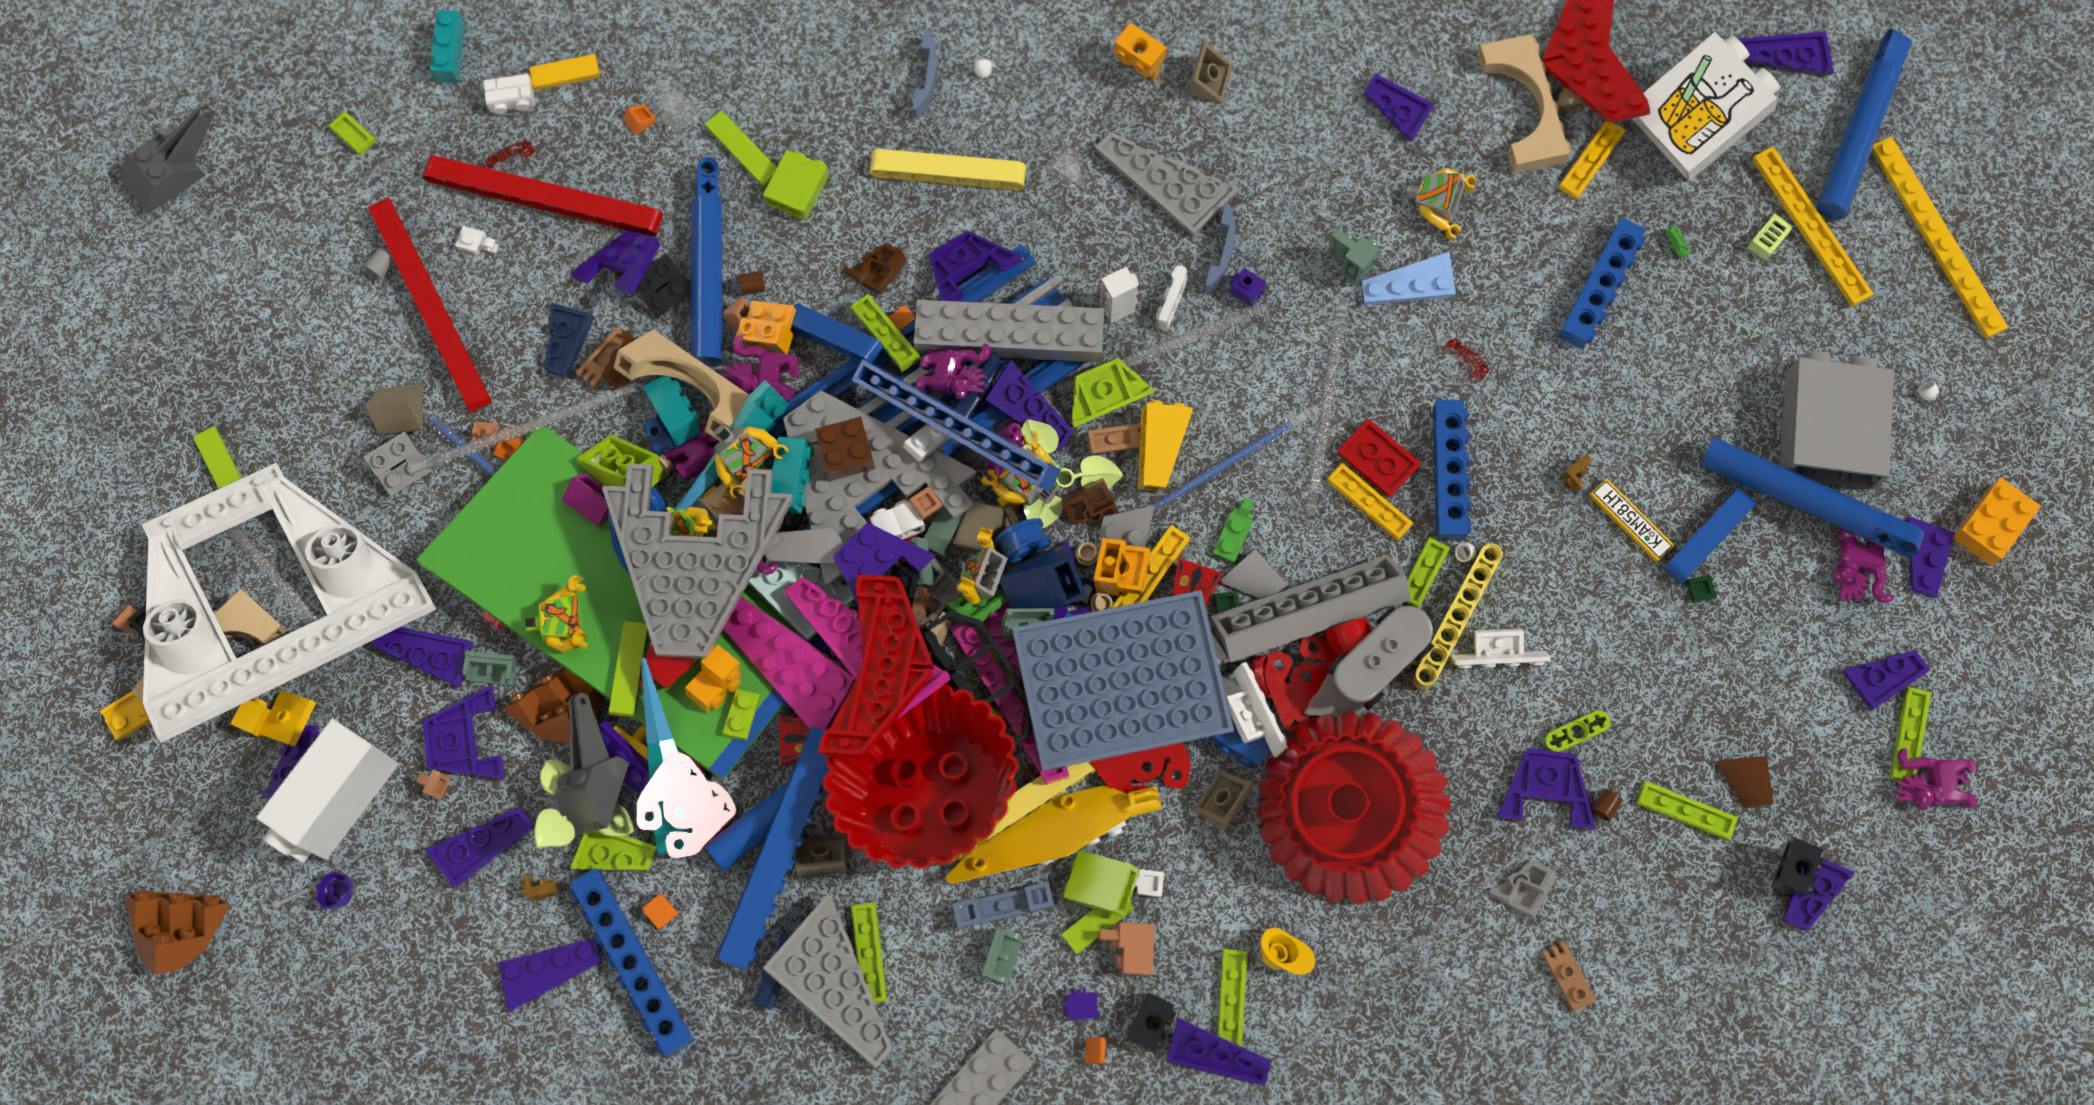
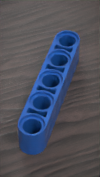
(835, 335)
(1709, 536)

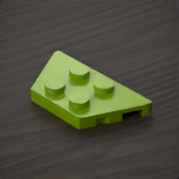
(1105, 390)

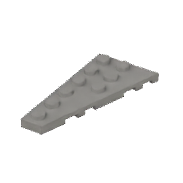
(1172, 185)

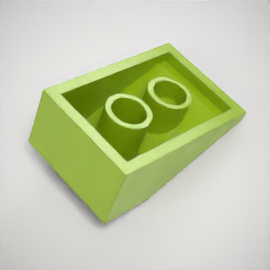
(610, 459)

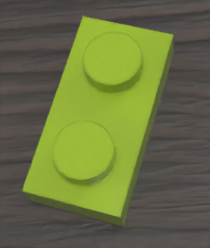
(741, 715)

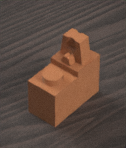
(1135, 947)

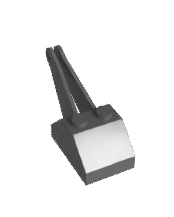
(167, 166)
(594, 780)

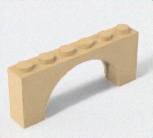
(1521, 60)
(659, 356)
(240, 619)

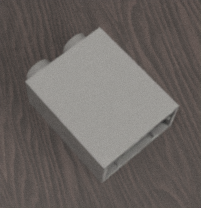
(1838, 420)

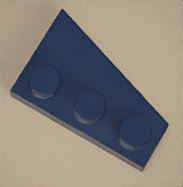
(567, 335)

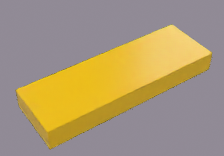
(564, 72)

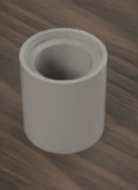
(379, 263)

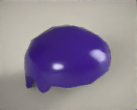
(334, 890)

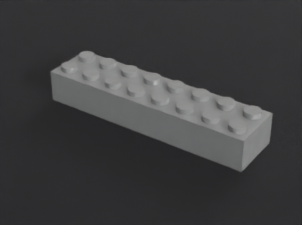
(1010, 330)
(1310, 608)

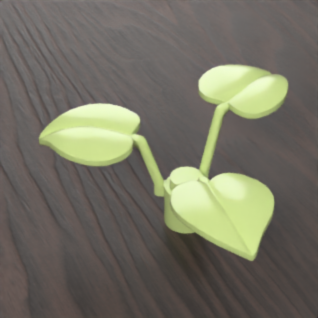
(1092, 469)
(554, 829)

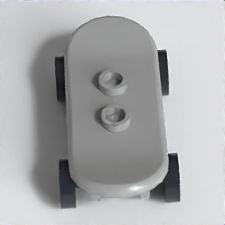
(1396, 641)

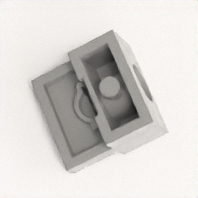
(389, 455)

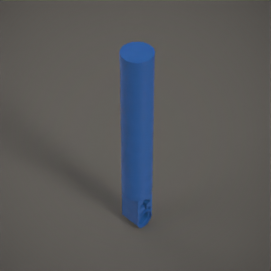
(1863, 126)
(706, 267)
(1813, 498)
(745, 832)

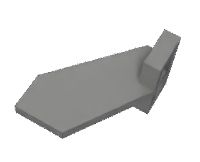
(805, 546)

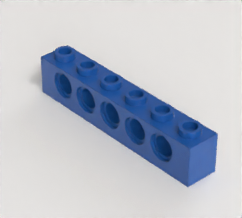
(1627, 234)
(1445, 526)

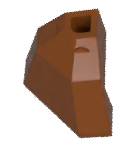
(546, 706)
(172, 926)

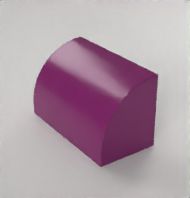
(587, 498)

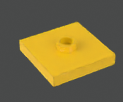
(287, 718)

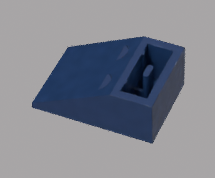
(1043, 582)

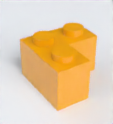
(718, 676)

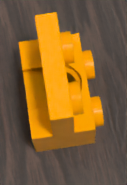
(1148, 61)
(768, 326)
(1121, 568)

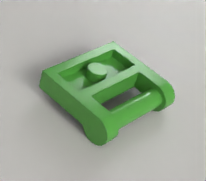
(978, 611)

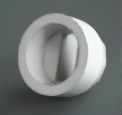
(983, 68)
(1929, 391)
(1463, 554)

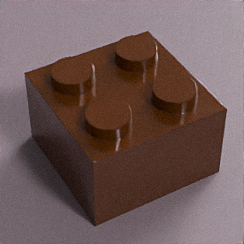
(845, 448)

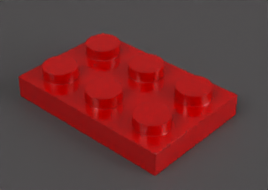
(1378, 458)

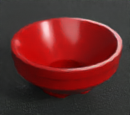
(1258, 667)

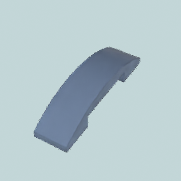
(923, 96)
(1216, 273)
(1003, 905)

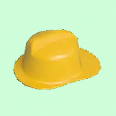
(1286, 952)

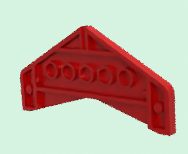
(1588, 66)
(888, 672)

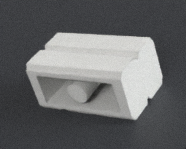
(509, 93)

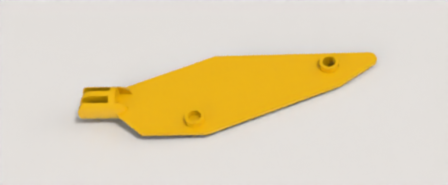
(1056, 830)

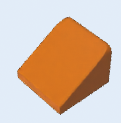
(638, 118)
(902, 317)
(507, 449)
(660, 911)
(1095, 1050)

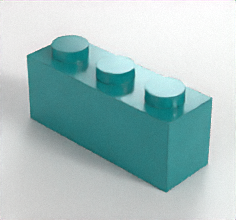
(447, 46)
(673, 409)
(792, 471)

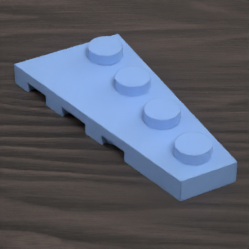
(1417, 281)

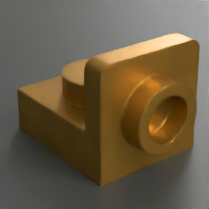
(1572, 475)
(545, 888)

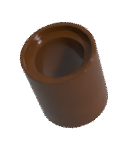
(751, 282)
(1607, 804)

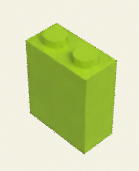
(796, 184)
(1101, 883)

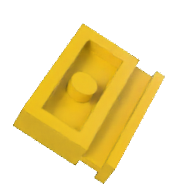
(125, 716)

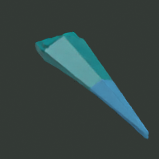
(758, 412)
(659, 745)

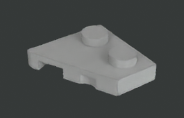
(1128, 526)

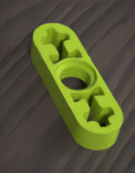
(1596, 730)

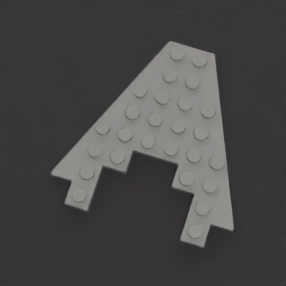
(835, 502)
(690, 581)

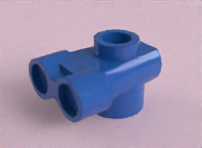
(660, 442)

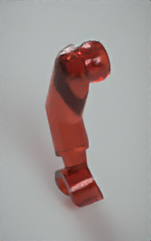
(505, 153)
(1467, 353)

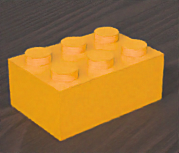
(1996, 521)

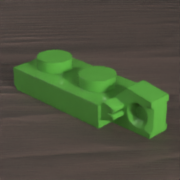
(1234, 532)

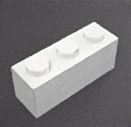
(1119, 294)

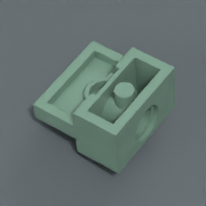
(1356, 257)

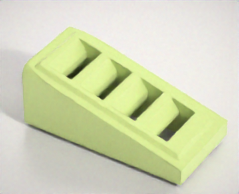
(1759, 247)

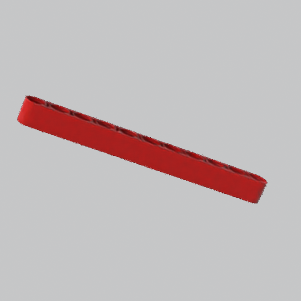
(542, 195)
(430, 305)

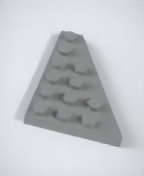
(825, 977)

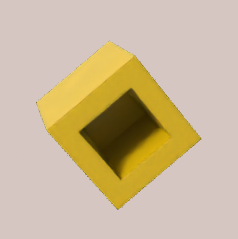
(251, 716)

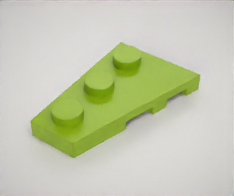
(613, 853)

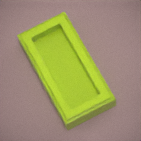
(352, 133)

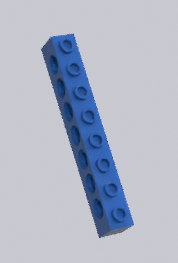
(583, 889)

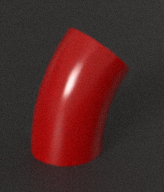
(1347, 635)

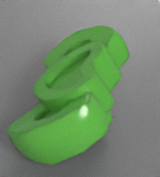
(1678, 241)

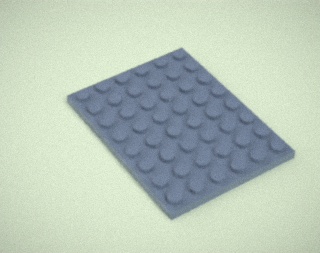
(1122, 680)

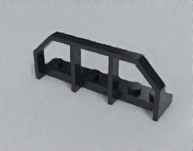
(943, 662)

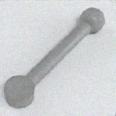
(275, 904)

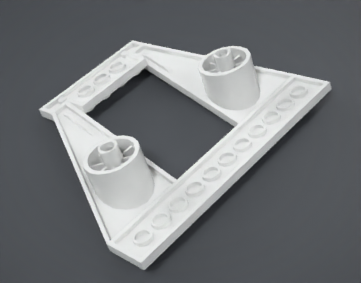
(187, 656)

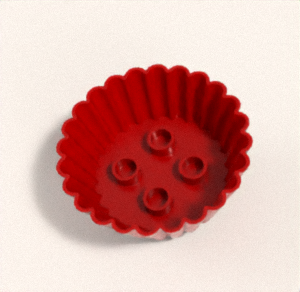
(927, 784)
(1353, 807)

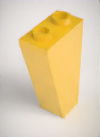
(1160, 442)

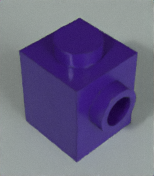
(1247, 287)
(1081, 1005)

